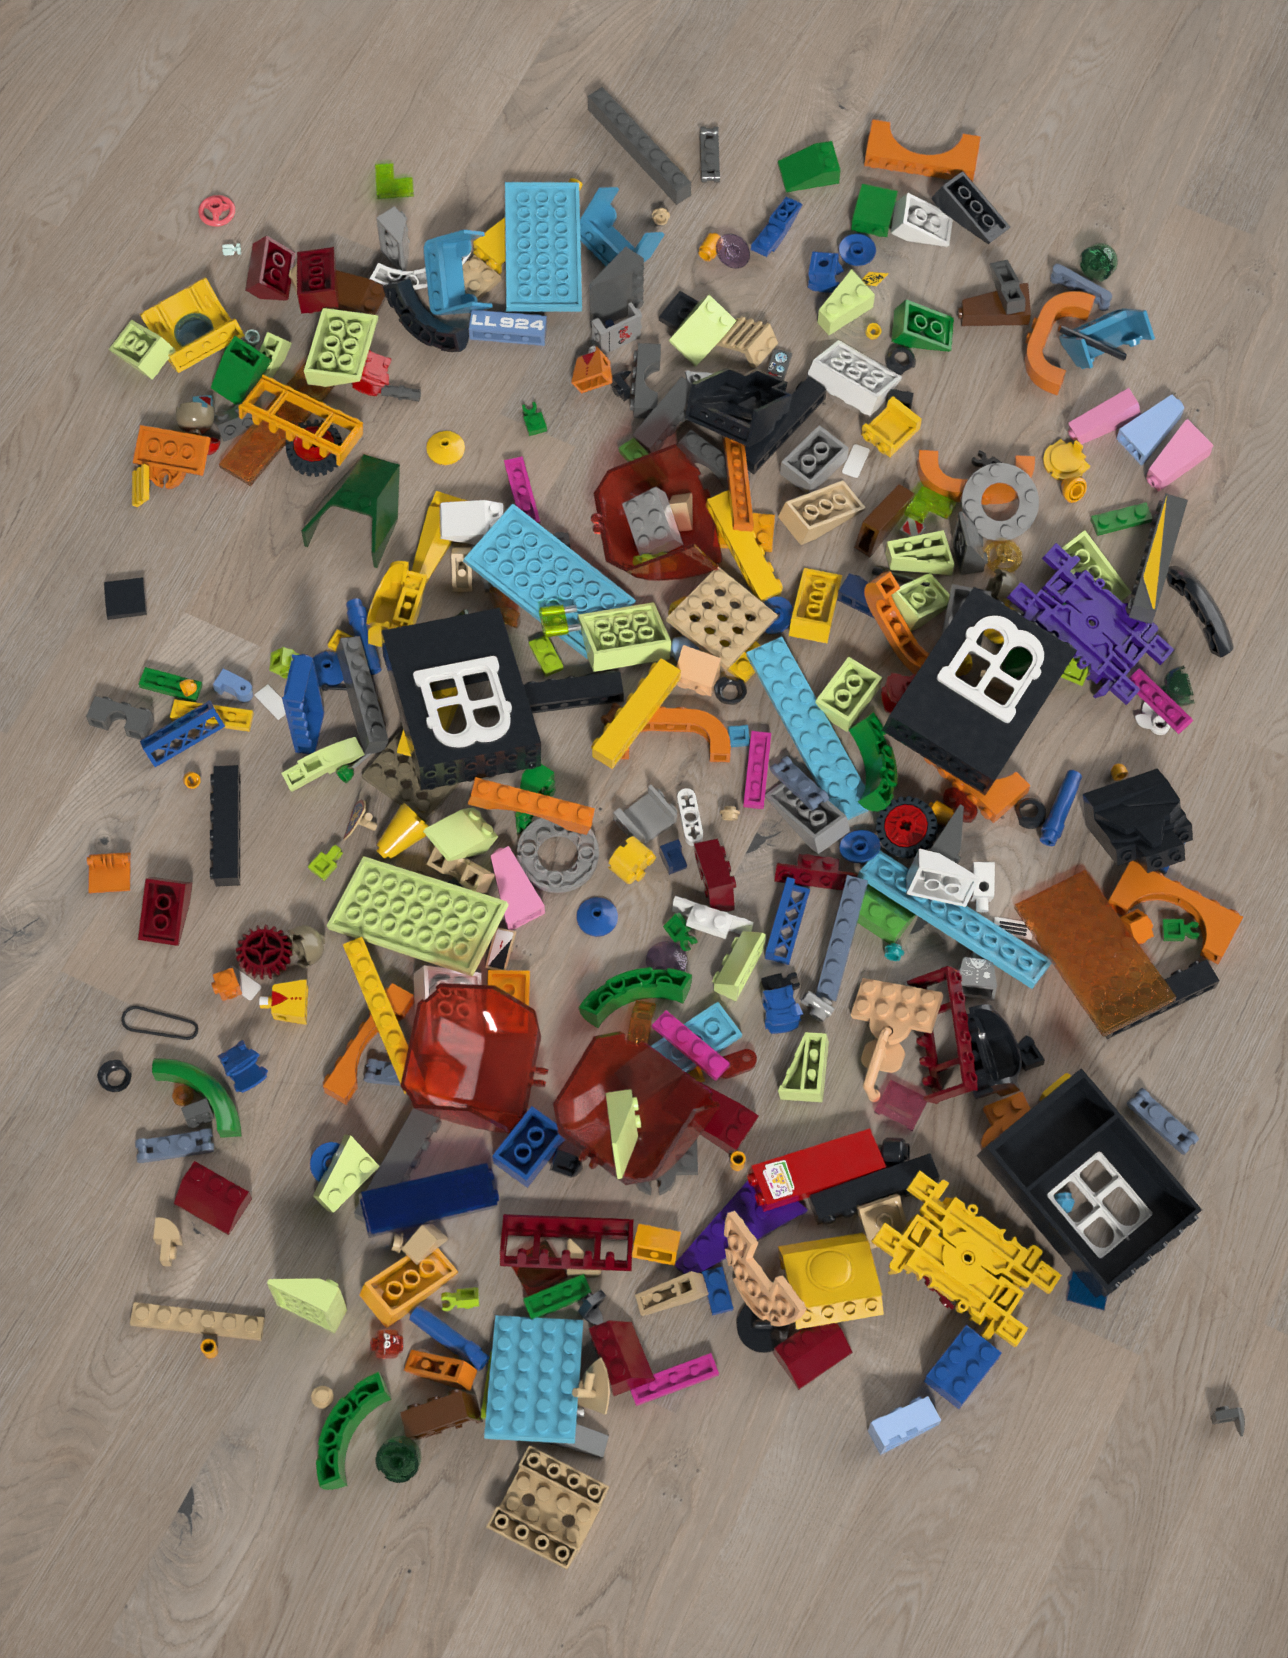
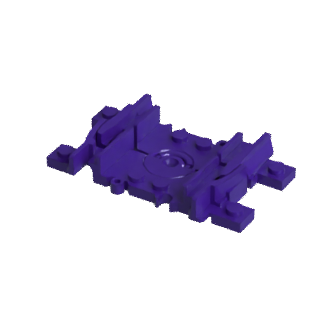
(1096, 645)

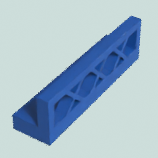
(177, 729)
(779, 921)

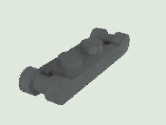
(710, 154)

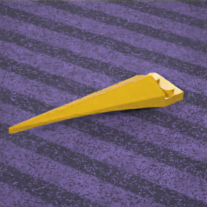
(431, 546)

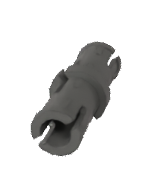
(401, 392)

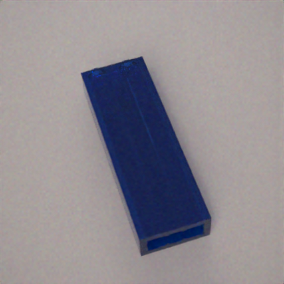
(428, 1200)

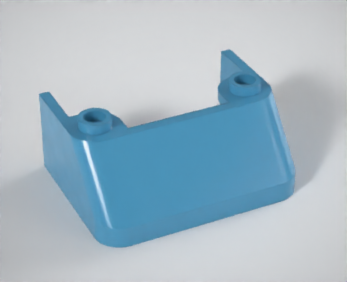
(600, 235)
(445, 273)
(1111, 329)

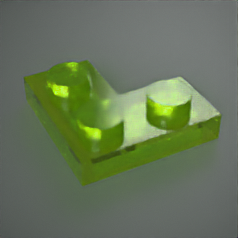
(392, 187)
(929, 501)

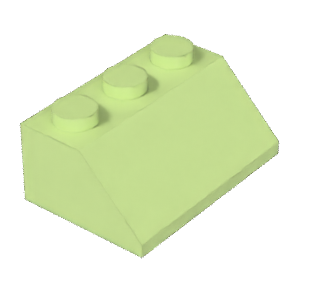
(848, 693)
(739, 964)

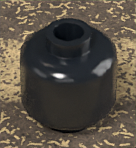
(894, 1151)

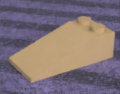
(820, 511)

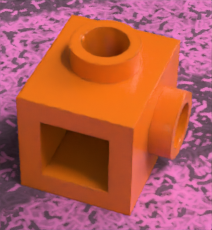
(1138, 925)
(226, 984)

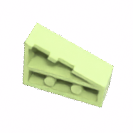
(845, 304)
(921, 554)
(808, 1070)
(345, 1174)

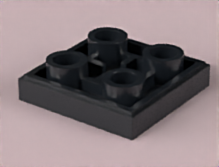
(125, 598)

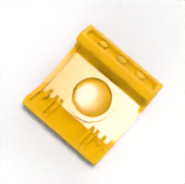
(833, 1279)

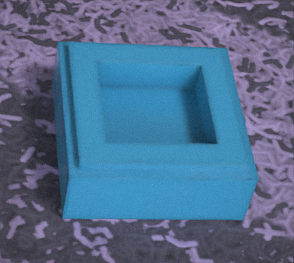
(739, 735)

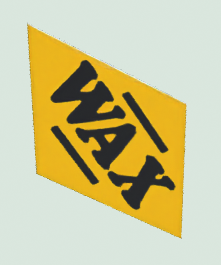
(873, 278)

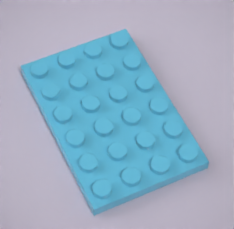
(533, 1379)

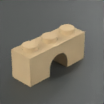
(466, 871)

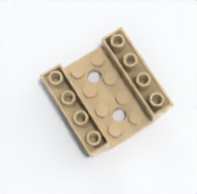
(557, 1493)

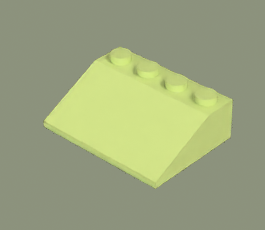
(339, 347)
(624, 636)
(311, 1299)

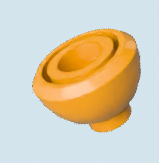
(1073, 488)

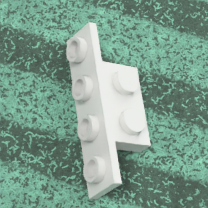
(709, 919)

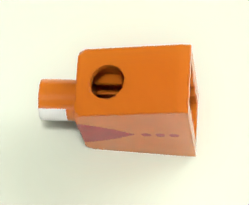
(592, 371)

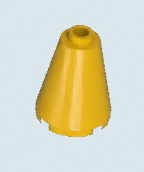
(401, 832)

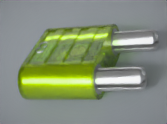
(554, 620)

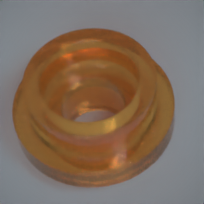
(182, 1090)

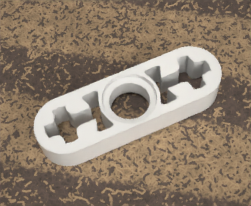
(683, 810)

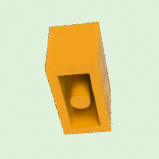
(656, 1244)

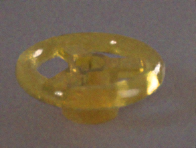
(1004, 547)

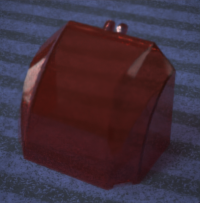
(675, 475)
(473, 1057)
(669, 1100)

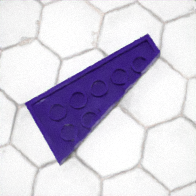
(711, 1243)

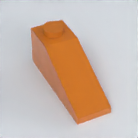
(441, 1369)

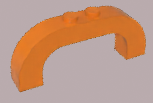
(1062, 305)
(952, 488)
(891, 622)
(696, 721)

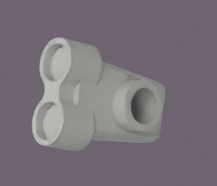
(820, 1007)

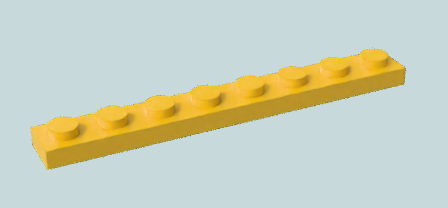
(378, 1004)

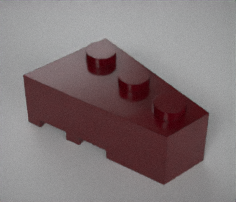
(715, 874)

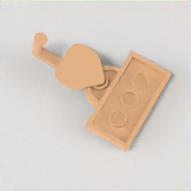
(892, 1015)

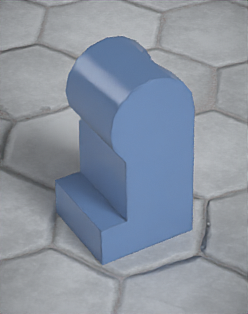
(234, 685)

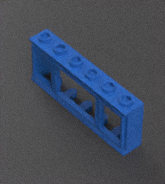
(303, 704)

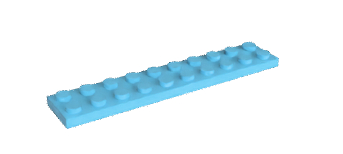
(808, 726)
(959, 923)

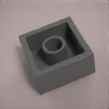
(197, 1113)

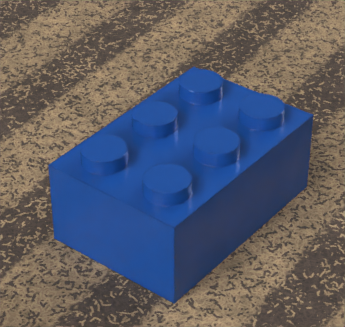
(528, 1147)
(962, 1367)

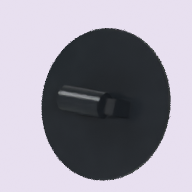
(758, 1333)

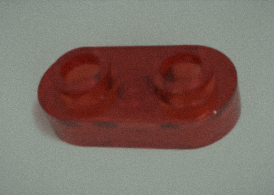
(962, 799)
(738, 1065)

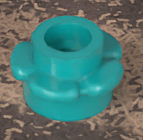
(894, 952)

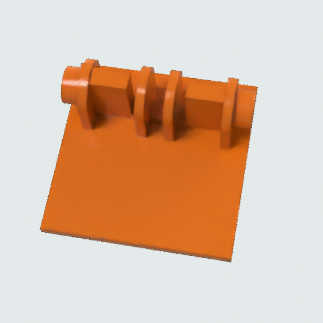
(109, 872)

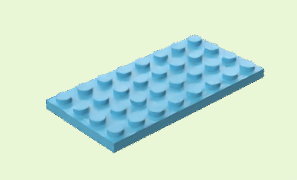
(543, 247)
(542, 572)

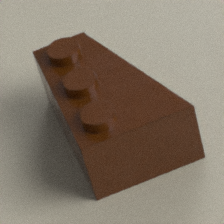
(440, 1414)

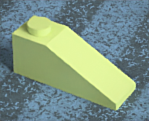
(275, 349)

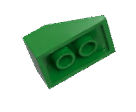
(810, 168)
(922, 327)

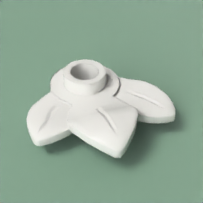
(1150, 719)

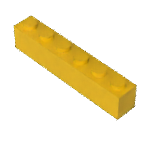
(745, 551)
(636, 713)

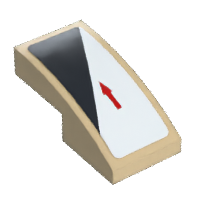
(500, 949)

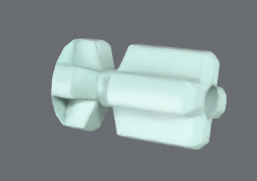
(229, 249)

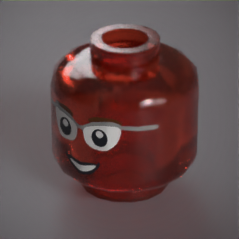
(387, 1344)

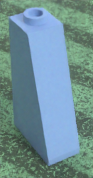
(1149, 429)

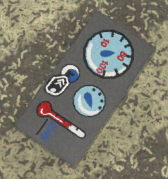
(779, 363)

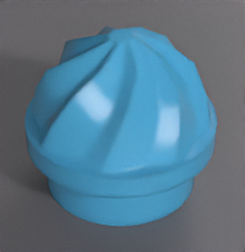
(1065, 1201)

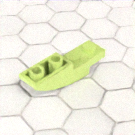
(322, 761)

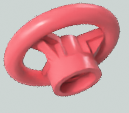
(216, 206)

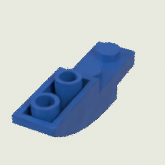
(777, 228)

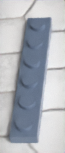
(841, 938)

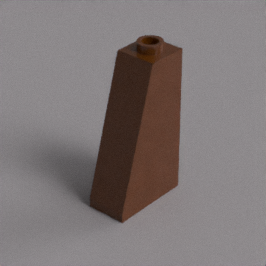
(989, 311)
(883, 520)

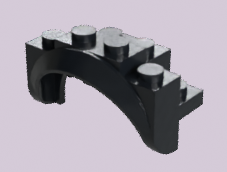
(995, 1052)

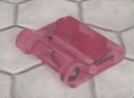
(903, 1099)

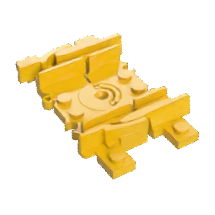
(960, 1280)

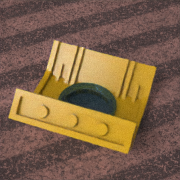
(192, 324)

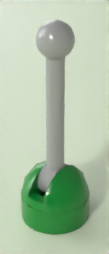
(346, 772)

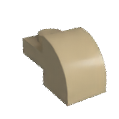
(167, 1236)

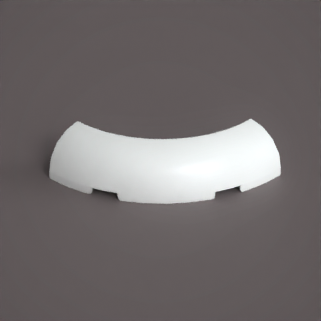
(388, 275)

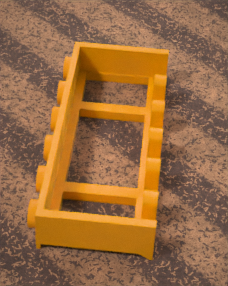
(304, 401)

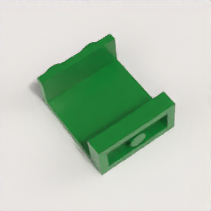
(874, 210)

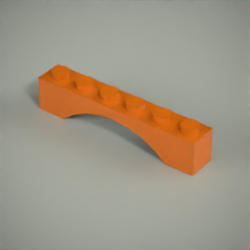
(503, 797)
(343, 1080)

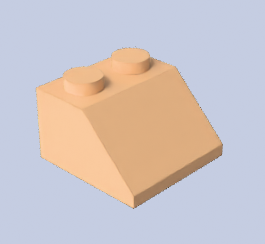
(698, 670)

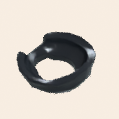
(896, 367)
(721, 685)
(1031, 823)
(107, 1068)

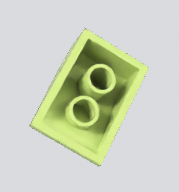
(702, 330)
(142, 349)
(920, 603)
(461, 834)

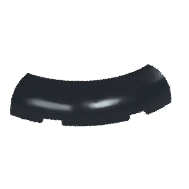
(420, 322)
(1203, 607)

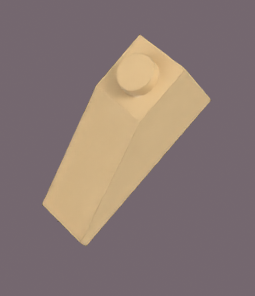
(672, 1293)

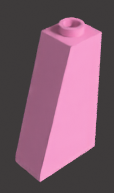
(1105, 417)
(1180, 455)
(515, 889)

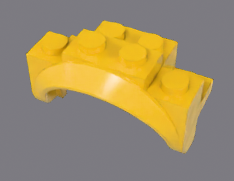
(395, 601)

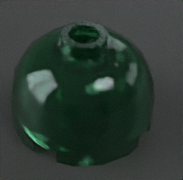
(1099, 261)
(1178, 686)
(398, 1459)

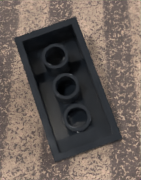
(970, 208)

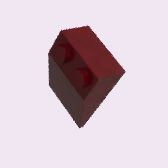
(164, 910)

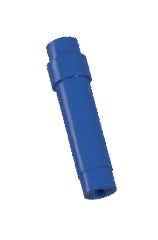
(357, 618)
(1054, 824)
(449, 1338)

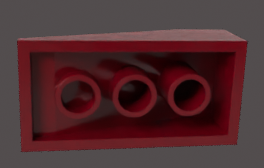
(317, 280)
(729, 1124)

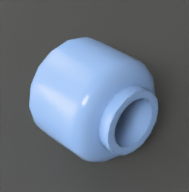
(677, 644)

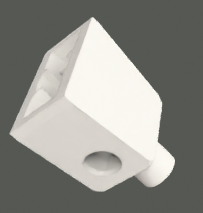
(986, 881)

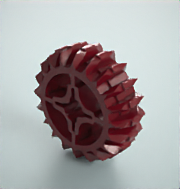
(247, 949)

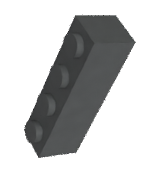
(664, 418)

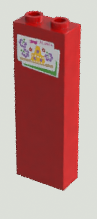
(814, 1169)

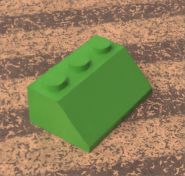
(884, 916)

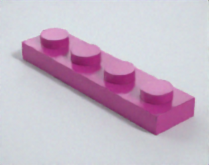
(521, 487)
(1160, 702)
(757, 770)
(690, 1045)
(676, 1379)

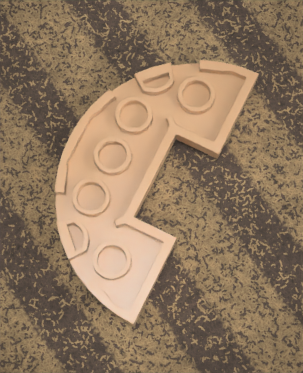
(766, 1299)

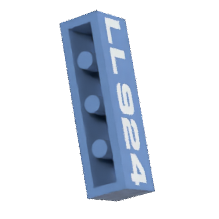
(508, 327)

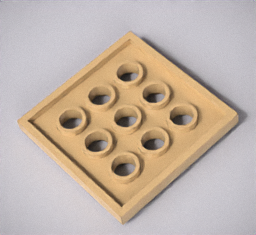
(720, 605)

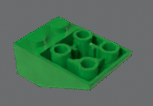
(239, 371)
(539, 781)

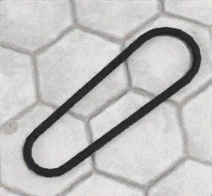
(157, 1033)

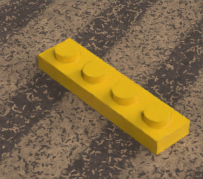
(232, 717)

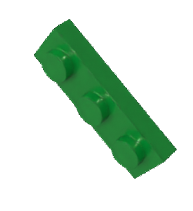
(1121, 519)
(166, 684)
(557, 1297)

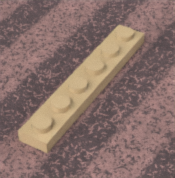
(197, 1321)

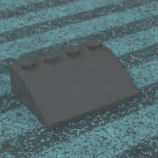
(617, 286)

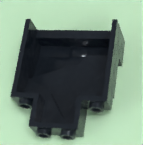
(738, 404)
(1139, 821)

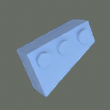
(903, 1424)

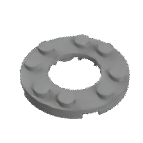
(1026, 493)
(556, 881)

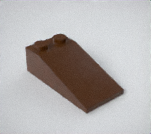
(359, 294)

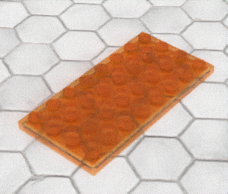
(1094, 953)

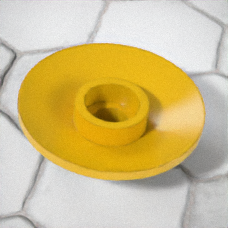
(445, 454)

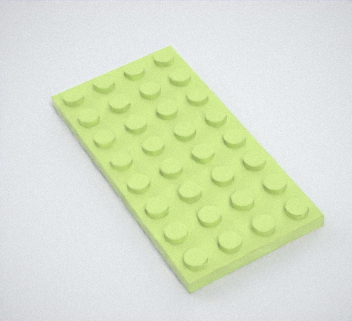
(418, 915)

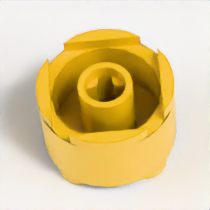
(631, 860)

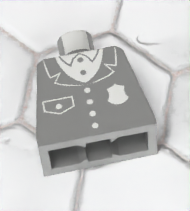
(978, 977)

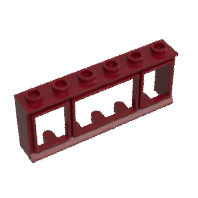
(962, 1035)
(566, 1227)

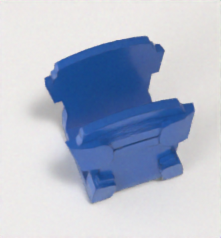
(823, 271)
(781, 1010)
(242, 1068)

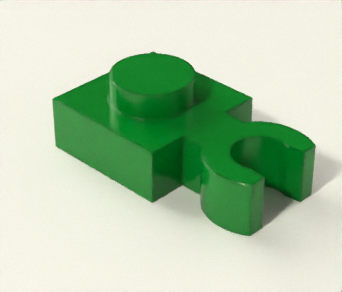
(533, 421)
(1176, 930)
(678, 931)

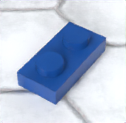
(718, 1291)

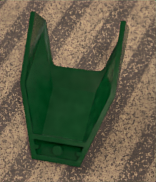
(367, 489)

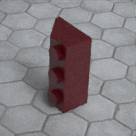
(270, 270)
(212, 1198)
(812, 1352)
(622, 1355)

